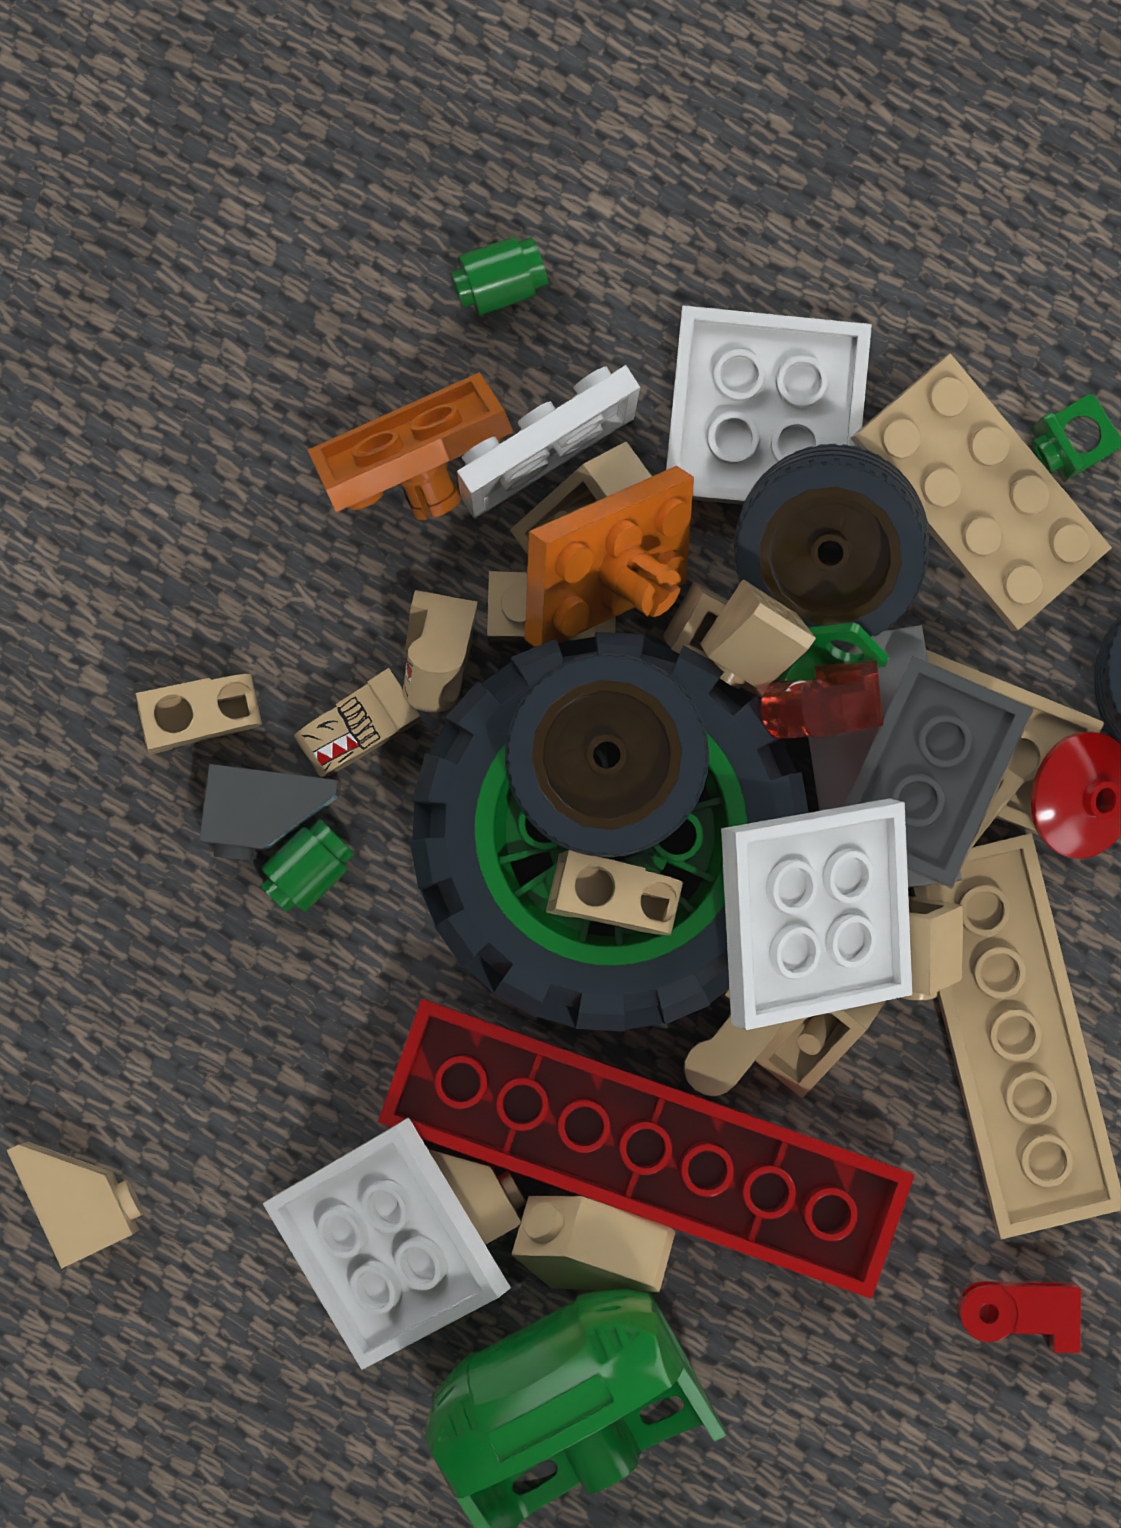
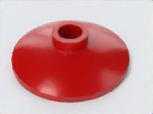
(1079, 795)

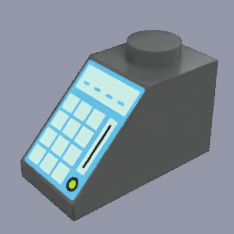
(258, 808)

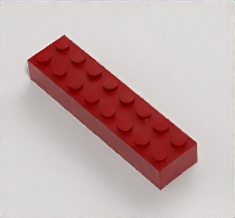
(647, 1148)

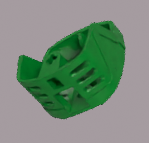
(562, 1395)

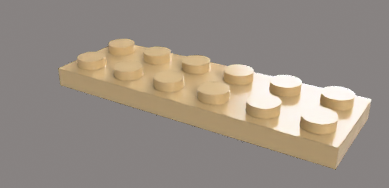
(1023, 1049)

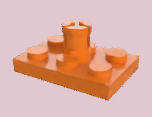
(411, 449)
(610, 558)

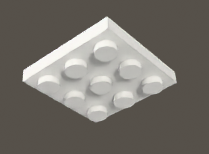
(759, 392)
(547, 439)
(816, 912)
(386, 1244)

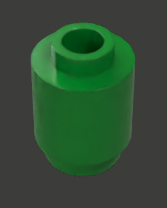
(499, 275)
(306, 867)

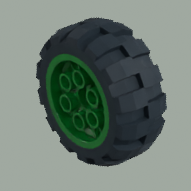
(473, 829)

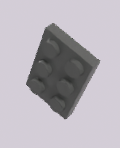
(944, 758)

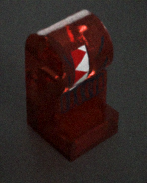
(836, 703)

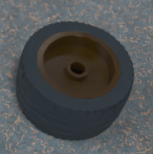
(840, 498)
(595, 703)

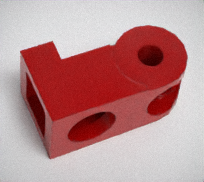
(1004, 1307)

